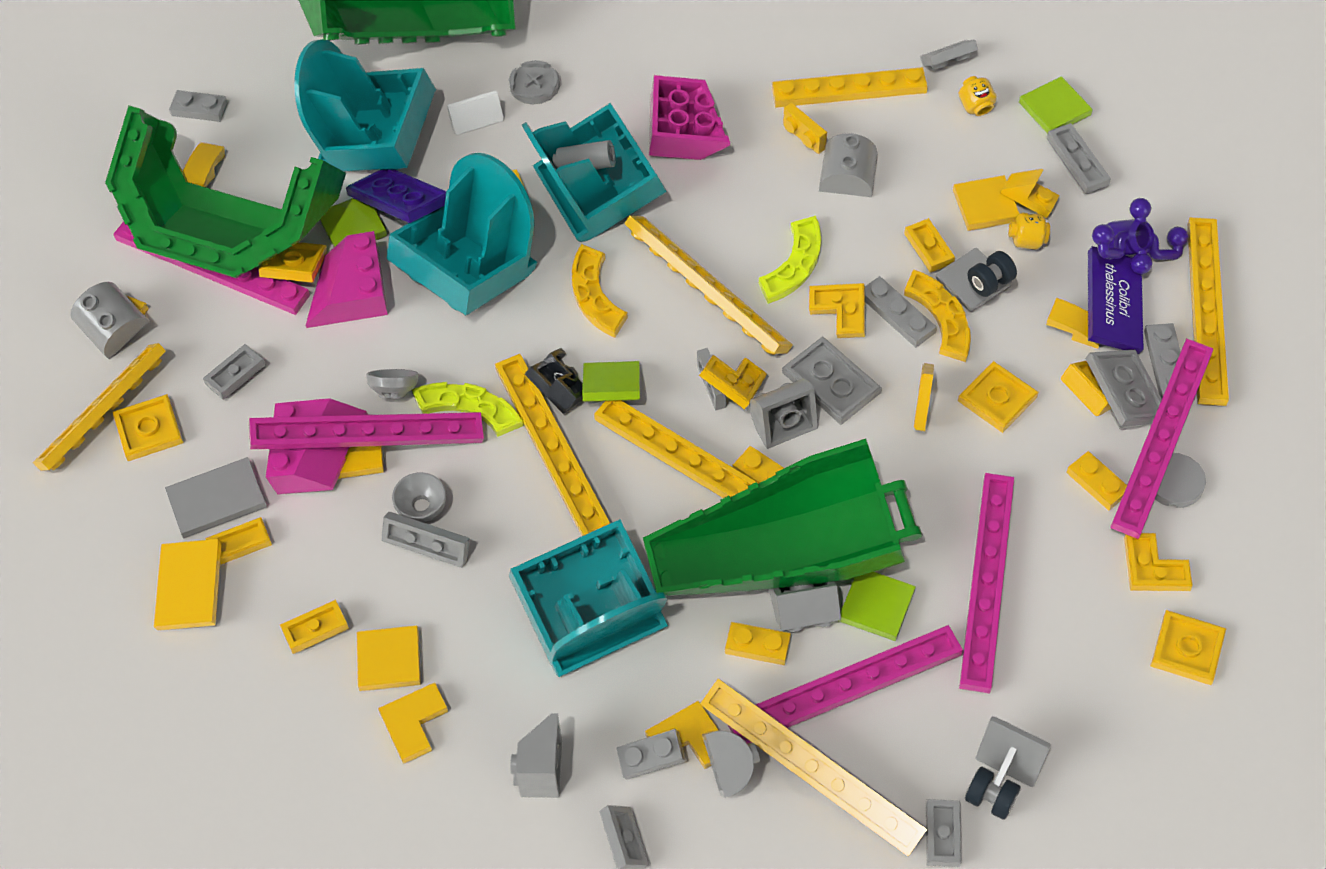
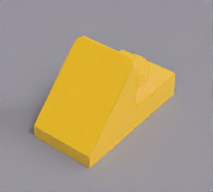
(1026, 191)

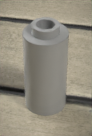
(600, 154)

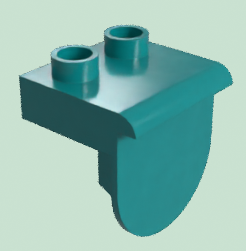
(359, 115)
(592, 197)
(475, 241)
(588, 598)

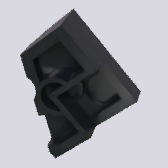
(557, 381)

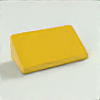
(1084, 385)

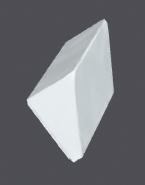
(475, 112)

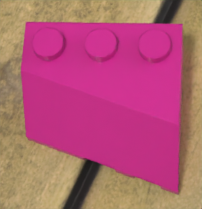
(684, 119)
(349, 283)
(308, 468)

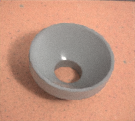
(392, 382)
(417, 487)

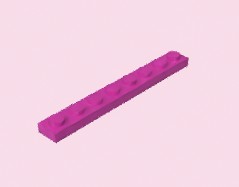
(272, 291)
(365, 430)
(1161, 439)
(986, 584)
(861, 678)

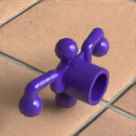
(1137, 239)

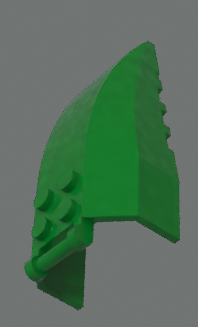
(794, 529)

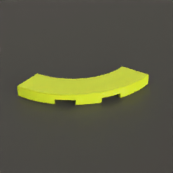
(800, 263)
(468, 399)

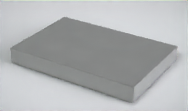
(838, 383)
(1125, 386)
(215, 497)

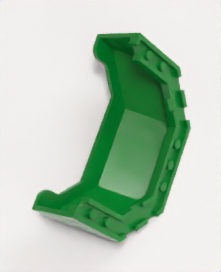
(406, 19)
(201, 223)

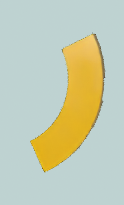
(588, 293)
(945, 310)

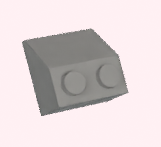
(805, 605)
(539, 760)

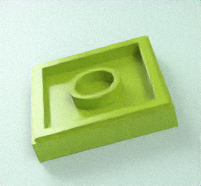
(1055, 105)
(351, 218)
(611, 381)
(877, 604)

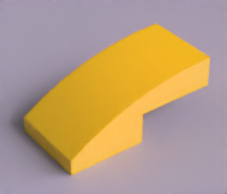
(201, 163)
(1072, 320)

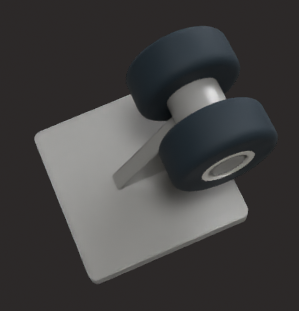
(977, 278)
(1012, 754)

